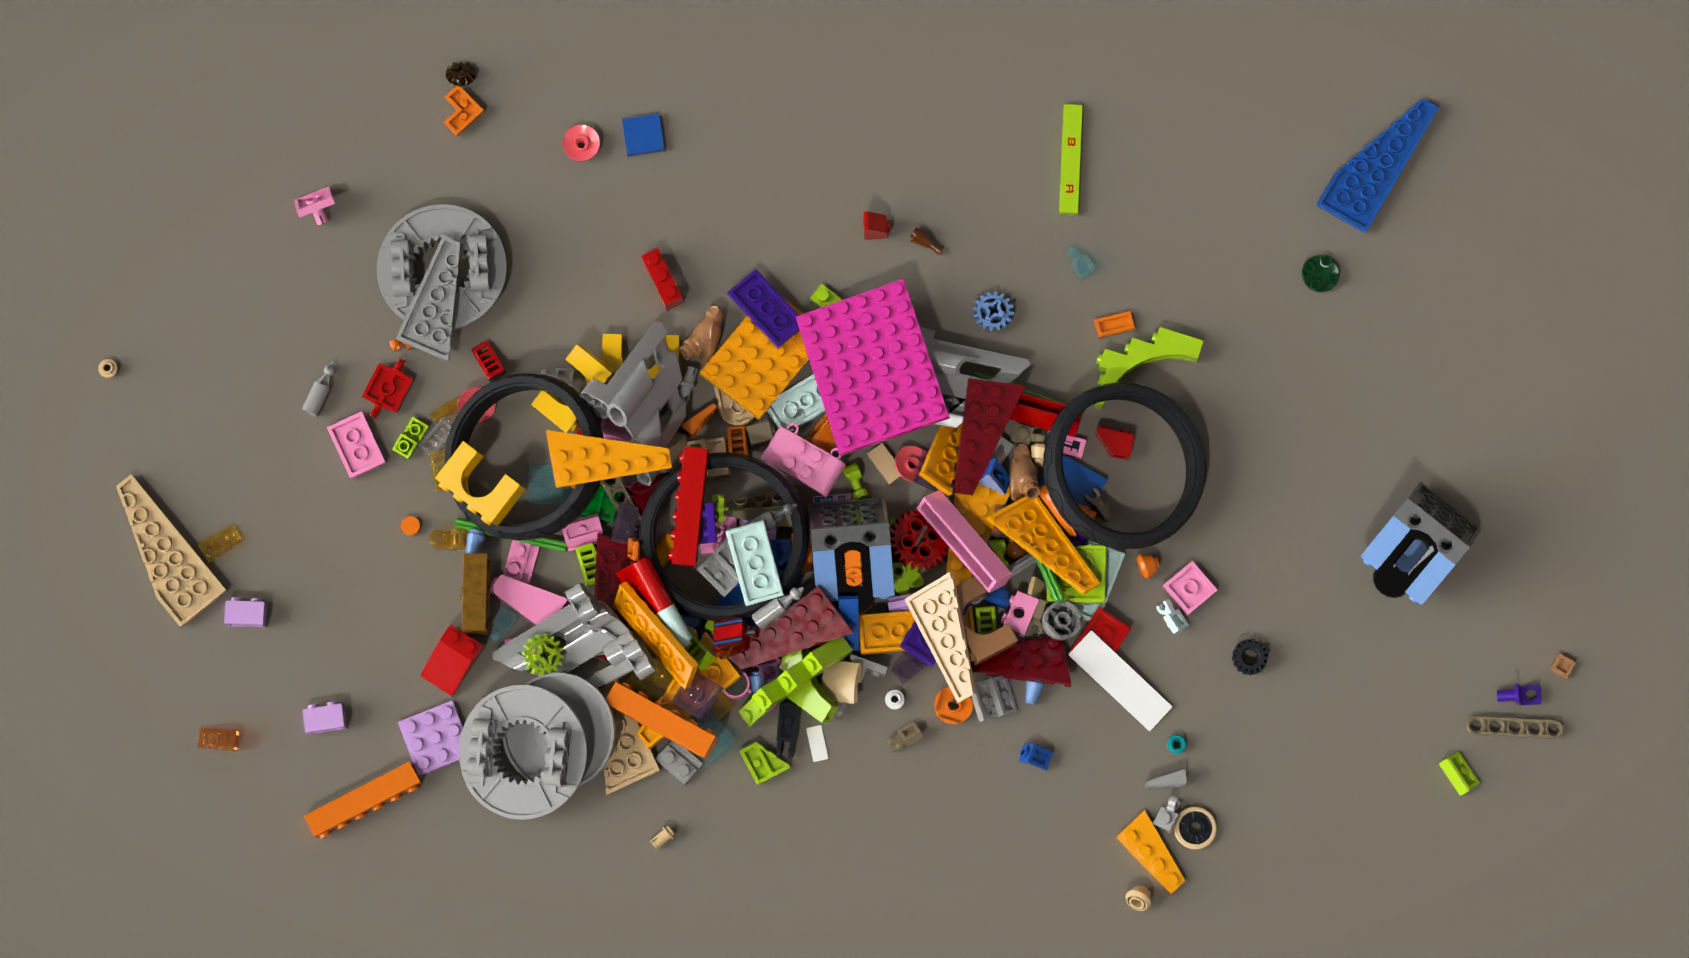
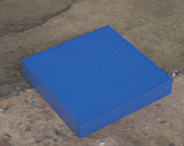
(643, 135)

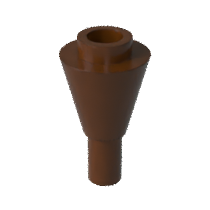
(921, 237)

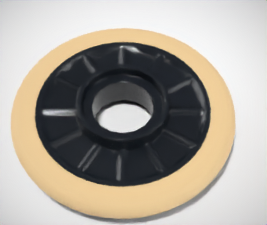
(1204, 819)

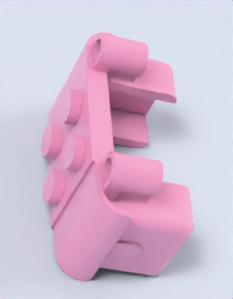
(803, 460)

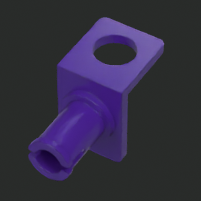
(1518, 695)

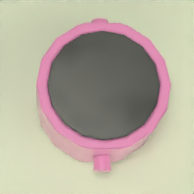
(739, 688)

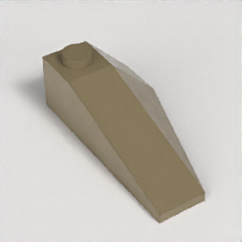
(752, 507)

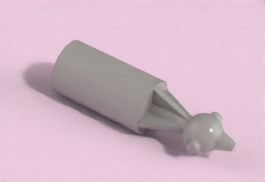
(319, 392)
(775, 608)

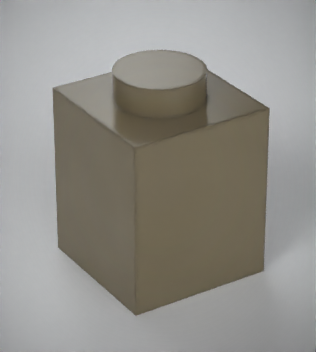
(760, 434)

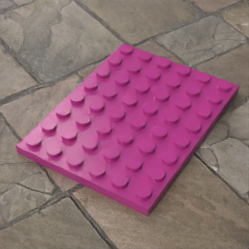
(872, 367)

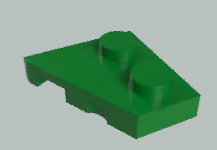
(602, 505)

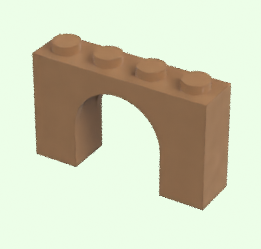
(987, 645)

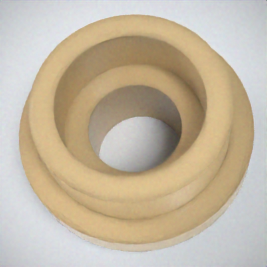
(108, 374)

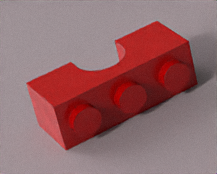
(662, 279)

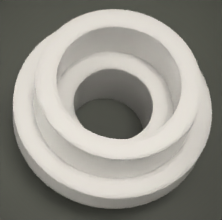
(890, 704)

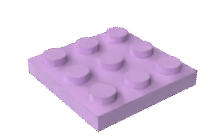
(433, 737)

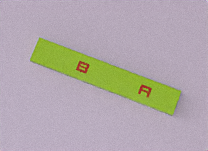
(1070, 159)

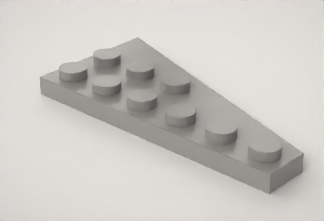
(432, 311)

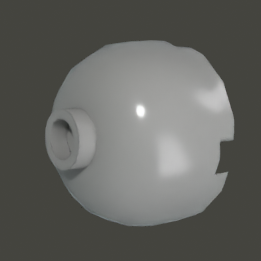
(1061, 620)

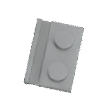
(678, 762)

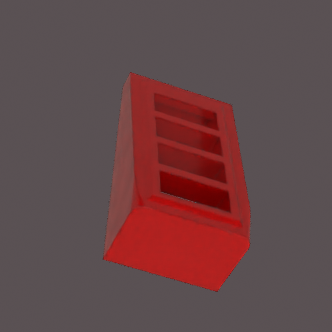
(495, 373)

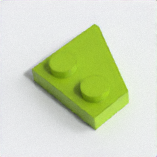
(762, 763)

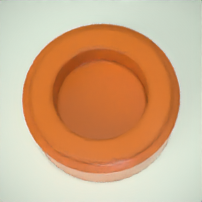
(410, 526)

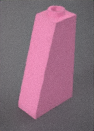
(526, 599)

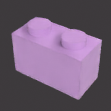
(245, 613)
(324, 718)

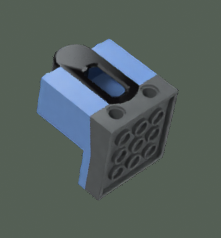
(1419, 546)

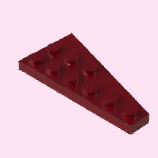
(984, 419)
(610, 559)
(803, 625)
(1030, 661)

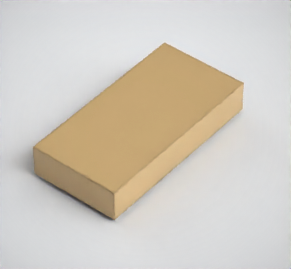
(884, 463)

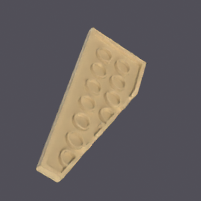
(174, 568)

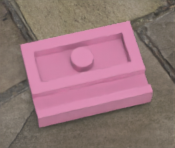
(582, 531)
(521, 561)

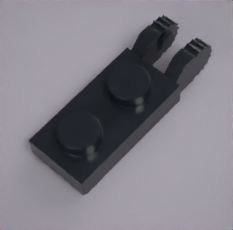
(787, 727)

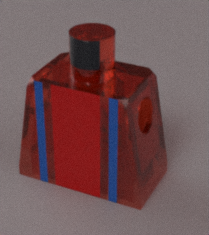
(732, 636)

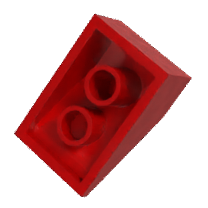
(451, 660)

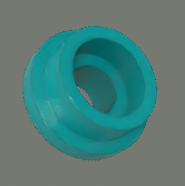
(1181, 740)

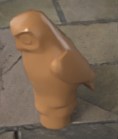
(704, 336)
(1023, 474)

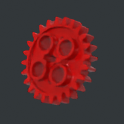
(903, 530)

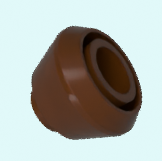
(1014, 550)

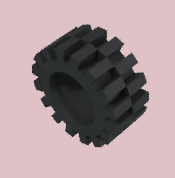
(1261, 653)

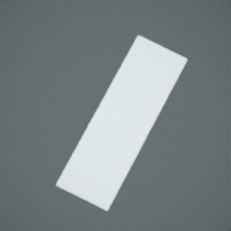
(1120, 680)

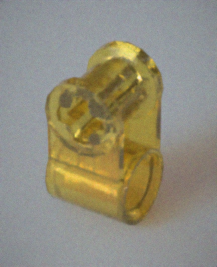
(449, 539)

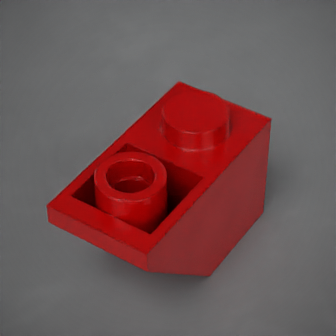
(1116, 443)

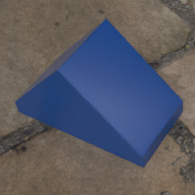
(995, 477)

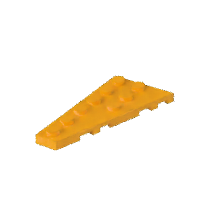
(590, 459)
(975, 510)
(1039, 534)
(719, 671)

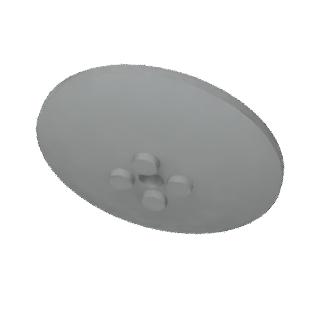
(528, 746)

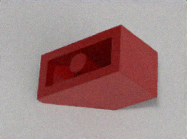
(875, 225)

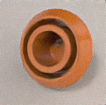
(1147, 565)

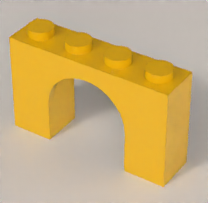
(613, 347)
(556, 409)
(455, 477)

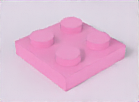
(1189, 588)

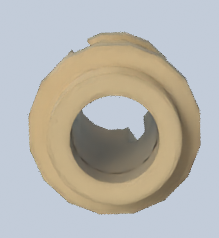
(662, 837)

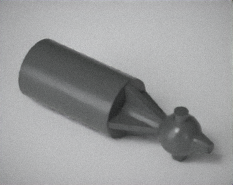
(772, 518)

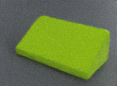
(1459, 773)

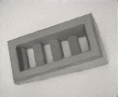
(1174, 779)

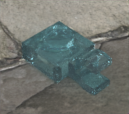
(1081, 265)
(504, 622)

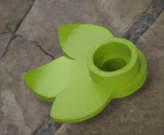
(907, 579)

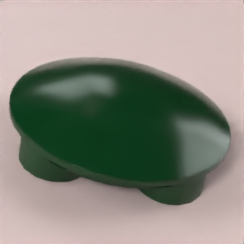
(1320, 273)

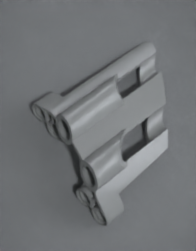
(949, 357)
(636, 400)
(589, 631)

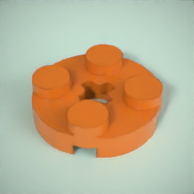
(950, 716)

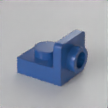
(1035, 756)

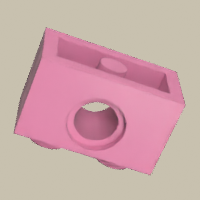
(1027, 605)

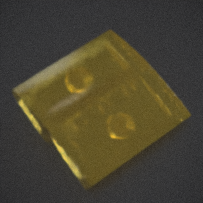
(653, 685)

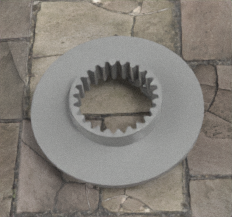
(423, 229)
(563, 759)

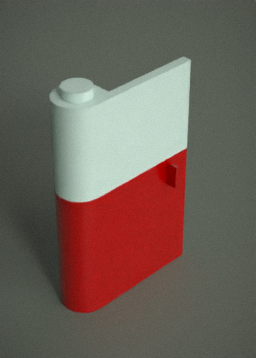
(650, 589)

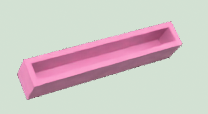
(964, 541)

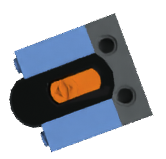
(852, 549)

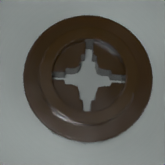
(466, 78)

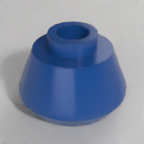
(999, 598)

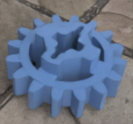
(998, 316)

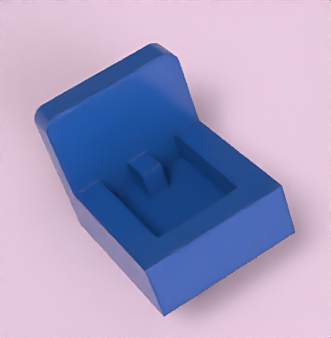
(781, 551)

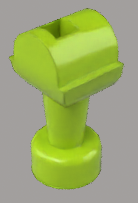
(853, 475)
(999, 548)

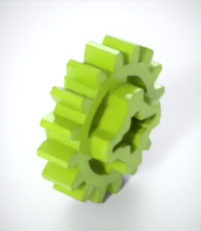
(539, 644)

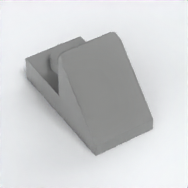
(876, 670)

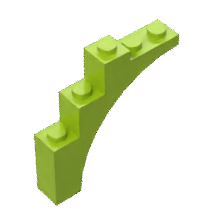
(1166, 345)
(794, 678)
(810, 695)

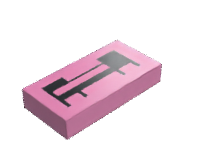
(1074, 447)

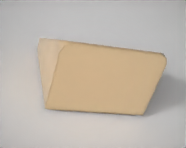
(1036, 588)

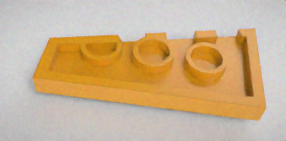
(941, 458)
(1148, 848)

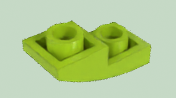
(411, 437)

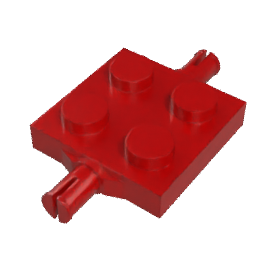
(387, 388)

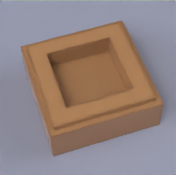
(1562, 666)

